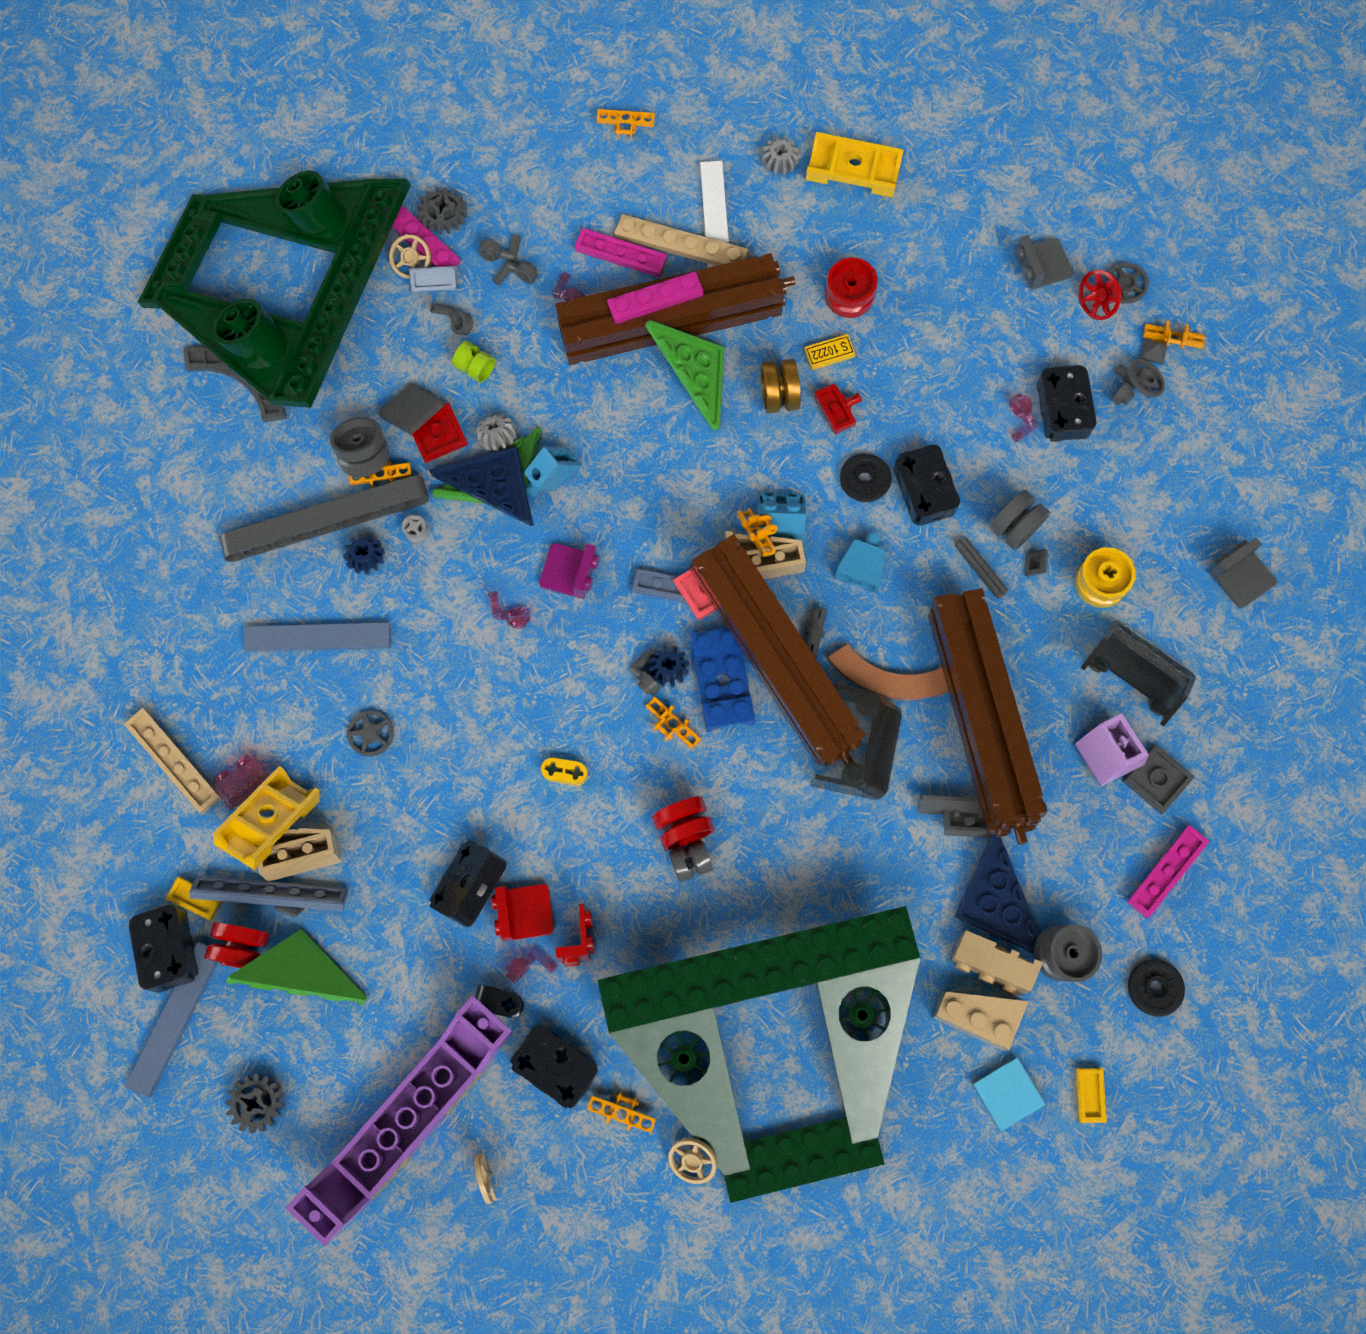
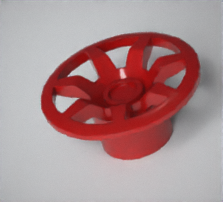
(1102, 294)

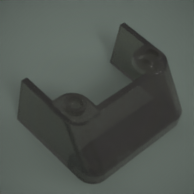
(1142, 667)
(872, 777)

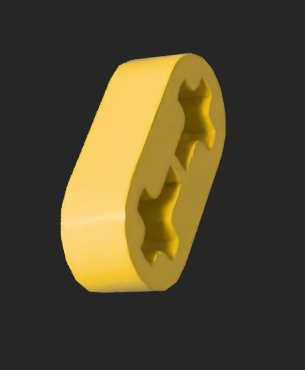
(565, 765)

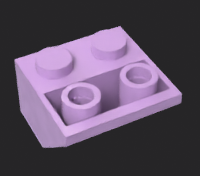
(1112, 750)

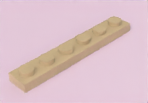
(678, 242)

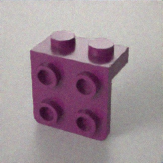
(569, 570)

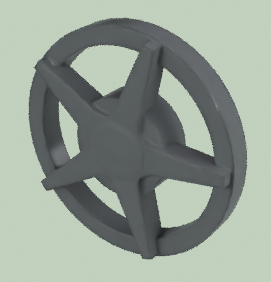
(1128, 281)
(1146, 378)
(370, 733)

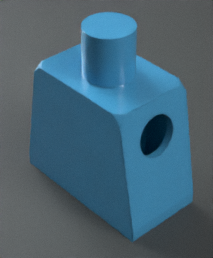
(550, 469)
(863, 564)

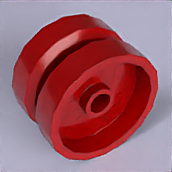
(851, 287)
(683, 823)
(237, 944)

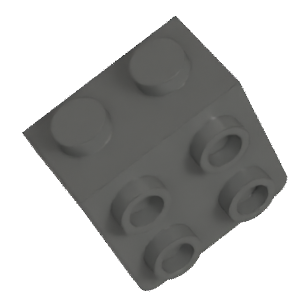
(1042, 262)
(1243, 574)

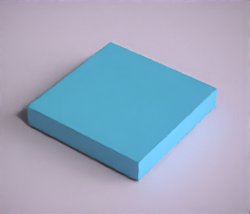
(1008, 1094)

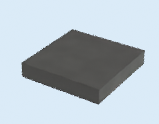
(410, 409)
(1159, 779)

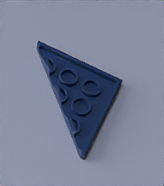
(492, 479)
(996, 899)

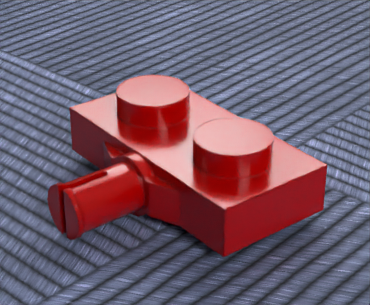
(837, 407)

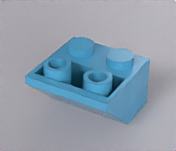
(787, 513)

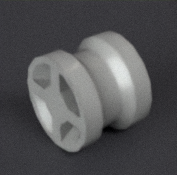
(413, 523)

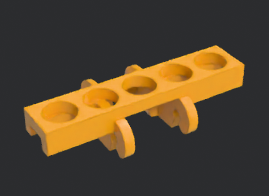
(618, 119)
(1186, 338)
(388, 469)
(761, 534)
(676, 730)
(615, 1107)

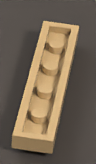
(172, 761)

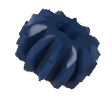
(360, 562)
(660, 670)

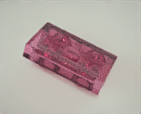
(240, 782)

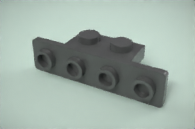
(960, 814)

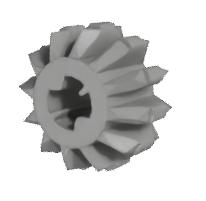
(780, 156)
(496, 433)

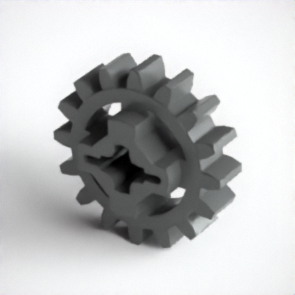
(442, 210)
(249, 1112)

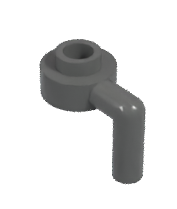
(493, 251)
(523, 270)
(461, 321)
(1125, 393)
(647, 683)

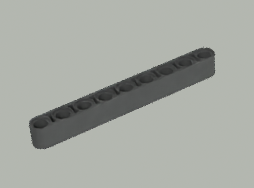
(323, 518)

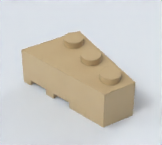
(787, 560)
(300, 852)
(995, 964)
(982, 1017)

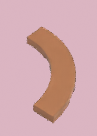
(887, 683)

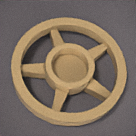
(409, 255)
(693, 1160)
(484, 1178)

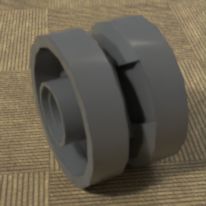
(360, 446)
(1019, 519)
(1068, 953)

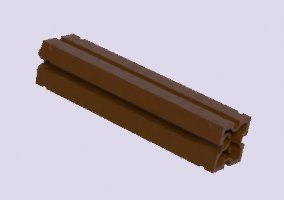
(731, 297)
(777, 652)
(987, 714)

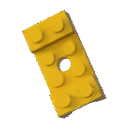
(877, 169)
(250, 835)

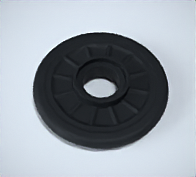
(865, 464)
(1172, 984)

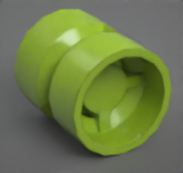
(476, 363)

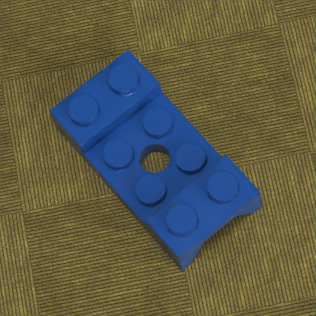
(716, 655)

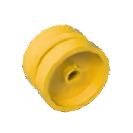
(1105, 577)

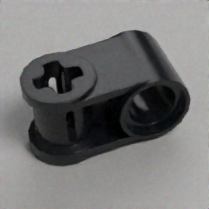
(495, 1001)

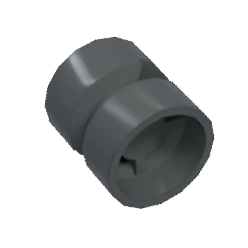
(699, 858)

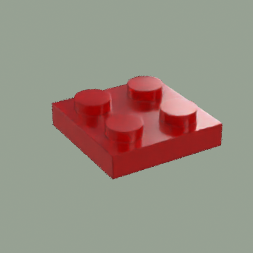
(439, 435)

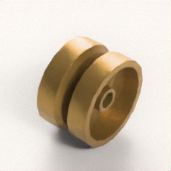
(781, 384)

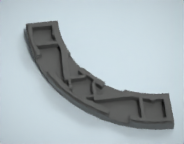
(203, 360)

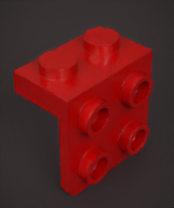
(522, 912)
(573, 955)

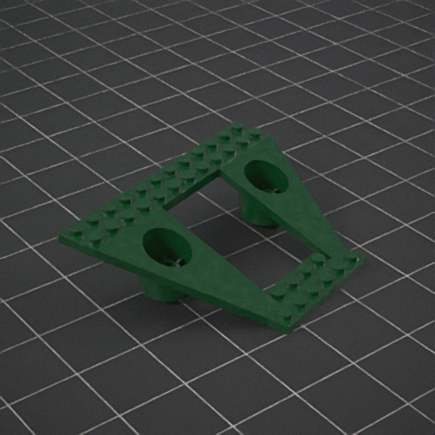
(270, 352)
(677, 997)

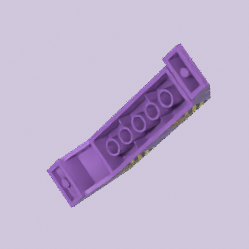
(401, 1123)

